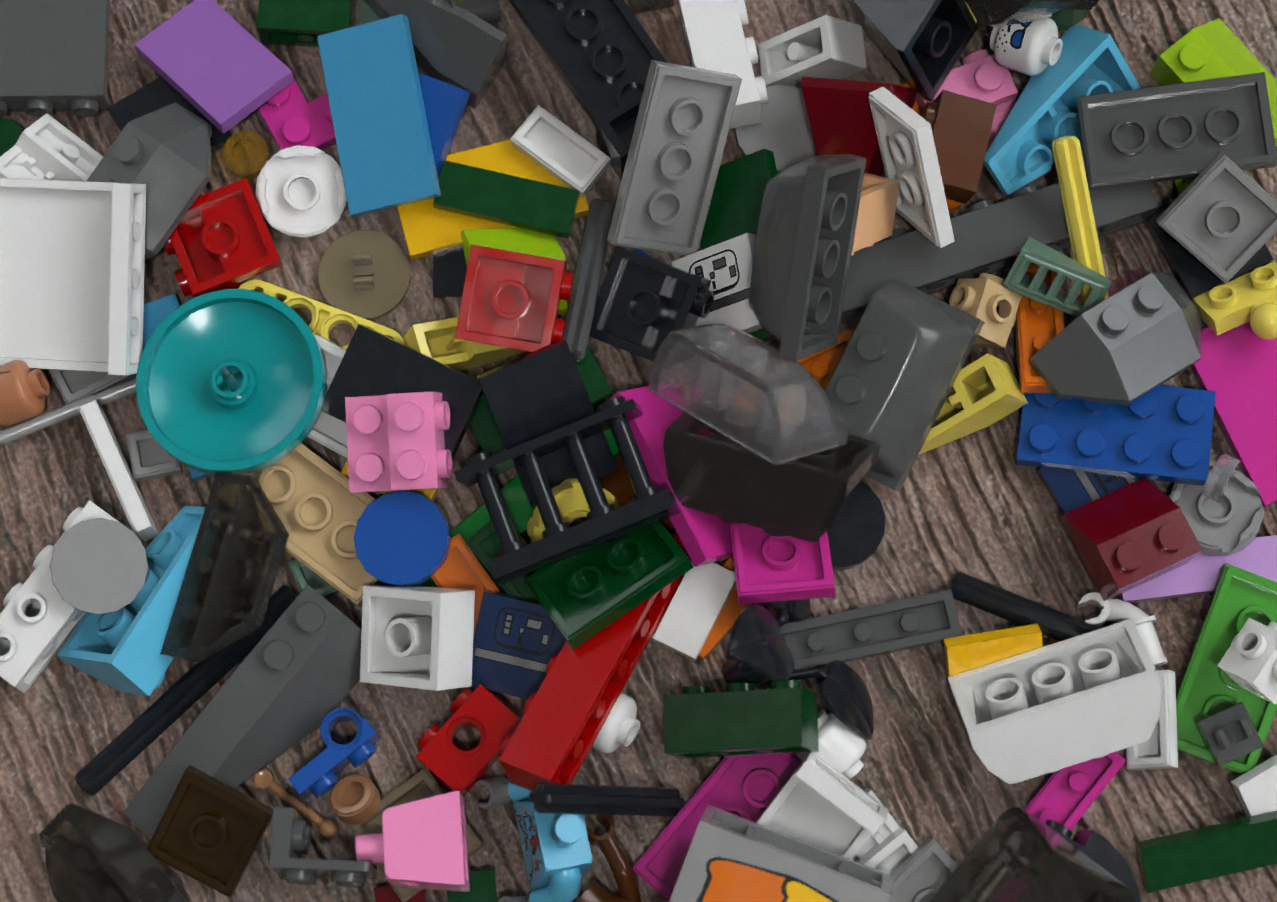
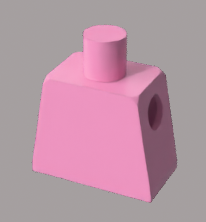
(422, 844)

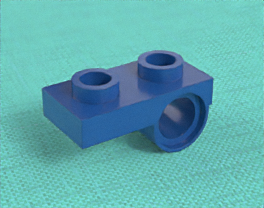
(319, 774)

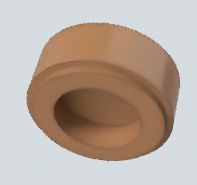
(354, 799)

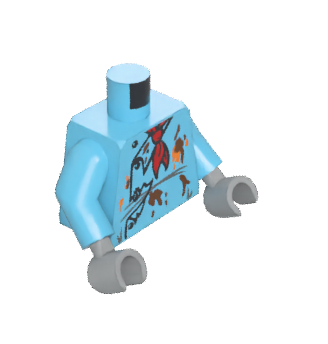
(552, 844)

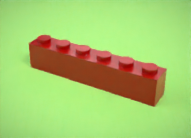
(579, 695)

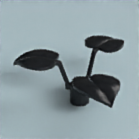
(761, 656)

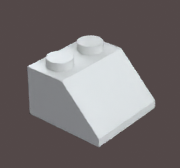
(417, 637)

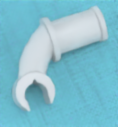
(1118, 611)

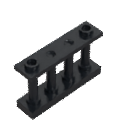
(603, 521)

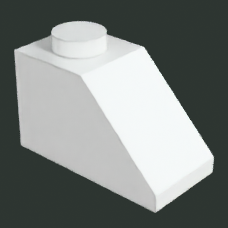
(815, 49)

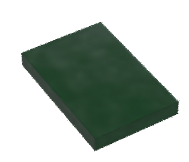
(607, 581)

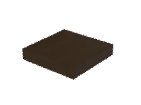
(210, 831)

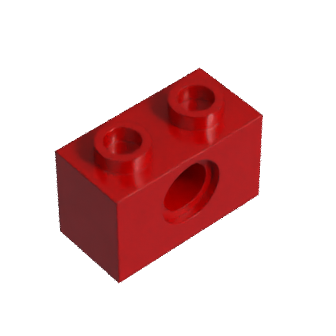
(459, 768)

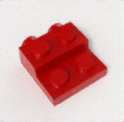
(222, 241)
(513, 299)

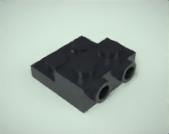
(647, 302)

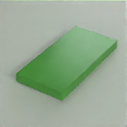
(1204, 685)

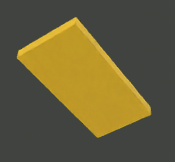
(437, 230)

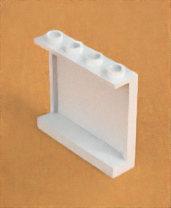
(72, 274)

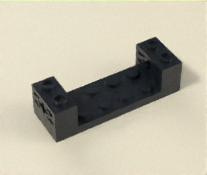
(601, 59)

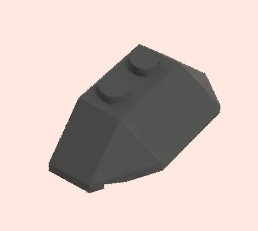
(169, 155)
(1124, 344)

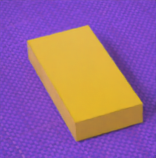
(984, 648)

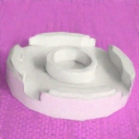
(301, 191)

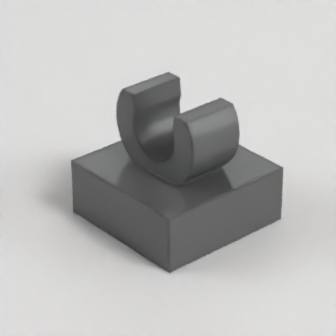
(1229, 734)

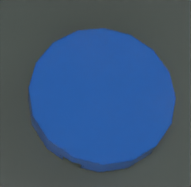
(402, 539)

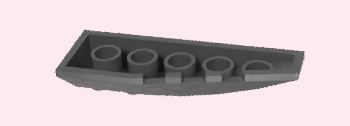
(265, 706)

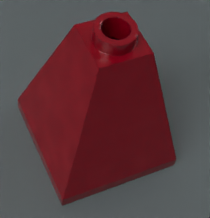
(843, 117)

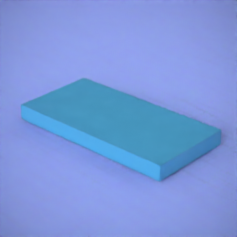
(378, 115)

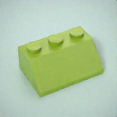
(1211, 53)

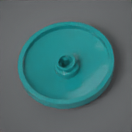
(231, 382)

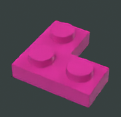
(298, 122)

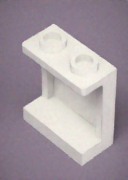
(824, 809)

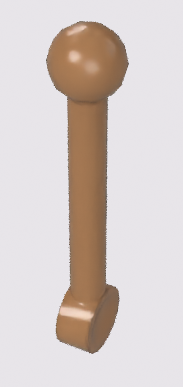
(264, 780)

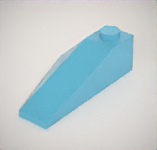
(1048, 106)
(127, 644)

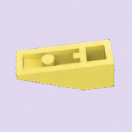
(978, 399)

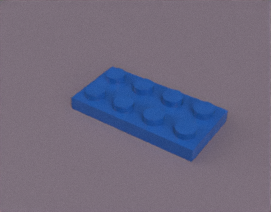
(1154, 437)

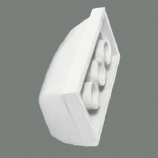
(1060, 703)

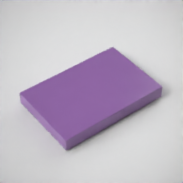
(214, 63)

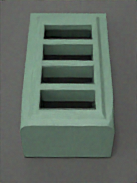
(1050, 259)

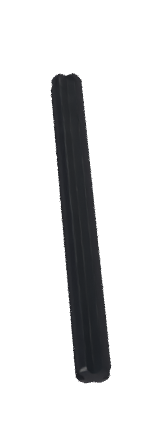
(176, 701)

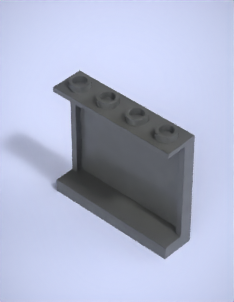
(54, 56)

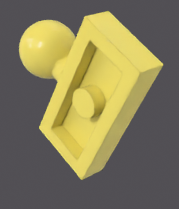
(1243, 300)

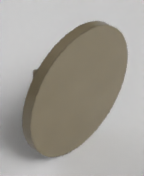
(364, 274)

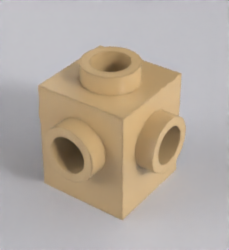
(989, 302)

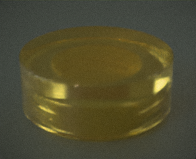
(245, 154)

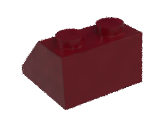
(1130, 537)

